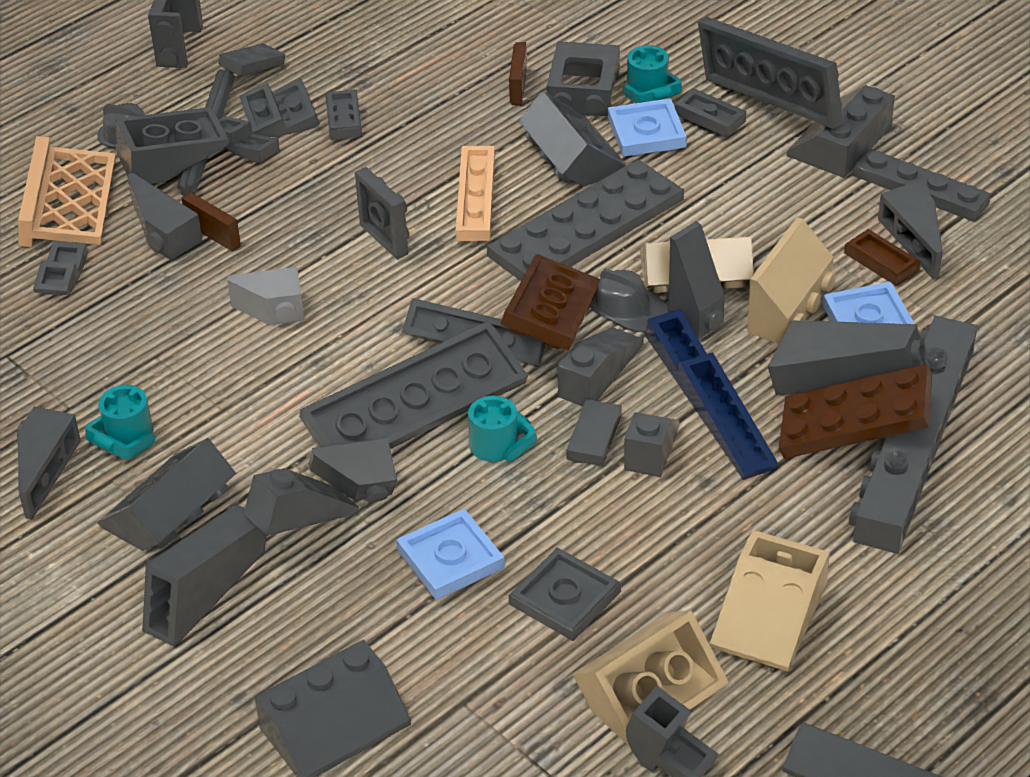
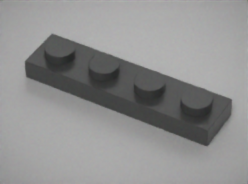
(946, 192)
(442, 322)

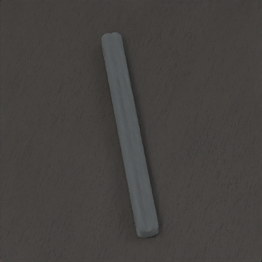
(217, 100)

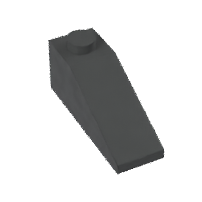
(165, 221)
(913, 222)
(694, 281)
(595, 364)
(44, 448)
(290, 500)

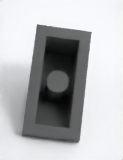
(649, 443)
(357, 468)

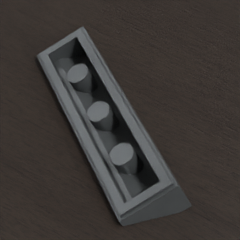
(828, 755)

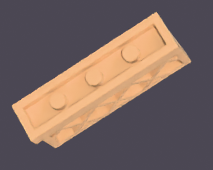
(41, 190)

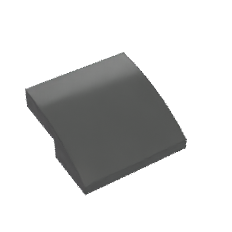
(279, 111)

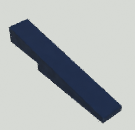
(710, 393)

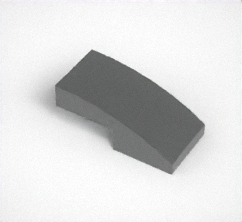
(246, 144)
(62, 268)

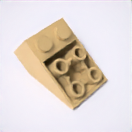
(771, 600)

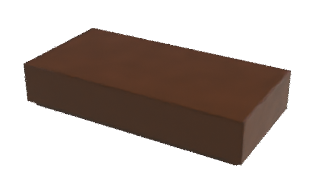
(518, 73)
(214, 222)
(882, 257)

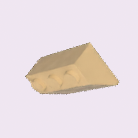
(730, 256)
(789, 282)
(662, 654)

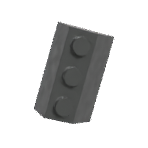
(866, 120)
(569, 141)
(170, 497)
(331, 711)

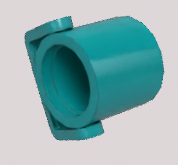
(649, 75)
(124, 420)
(495, 430)

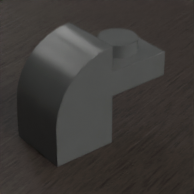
(660, 740)

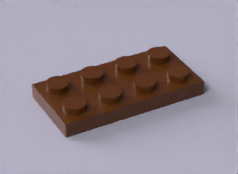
(550, 302)
(856, 411)

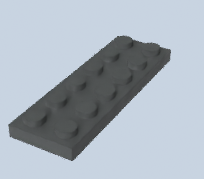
(771, 72)
(588, 219)
(417, 391)

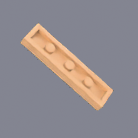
(475, 193)

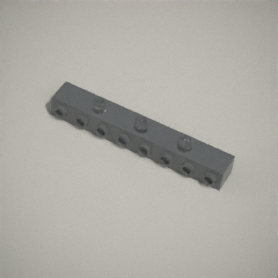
(906, 458)

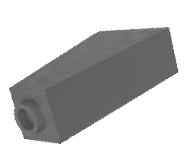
(840, 352)
(198, 573)

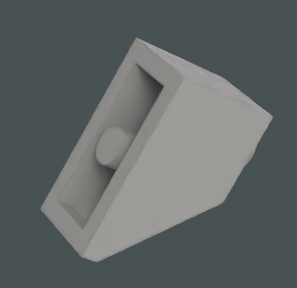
(268, 295)

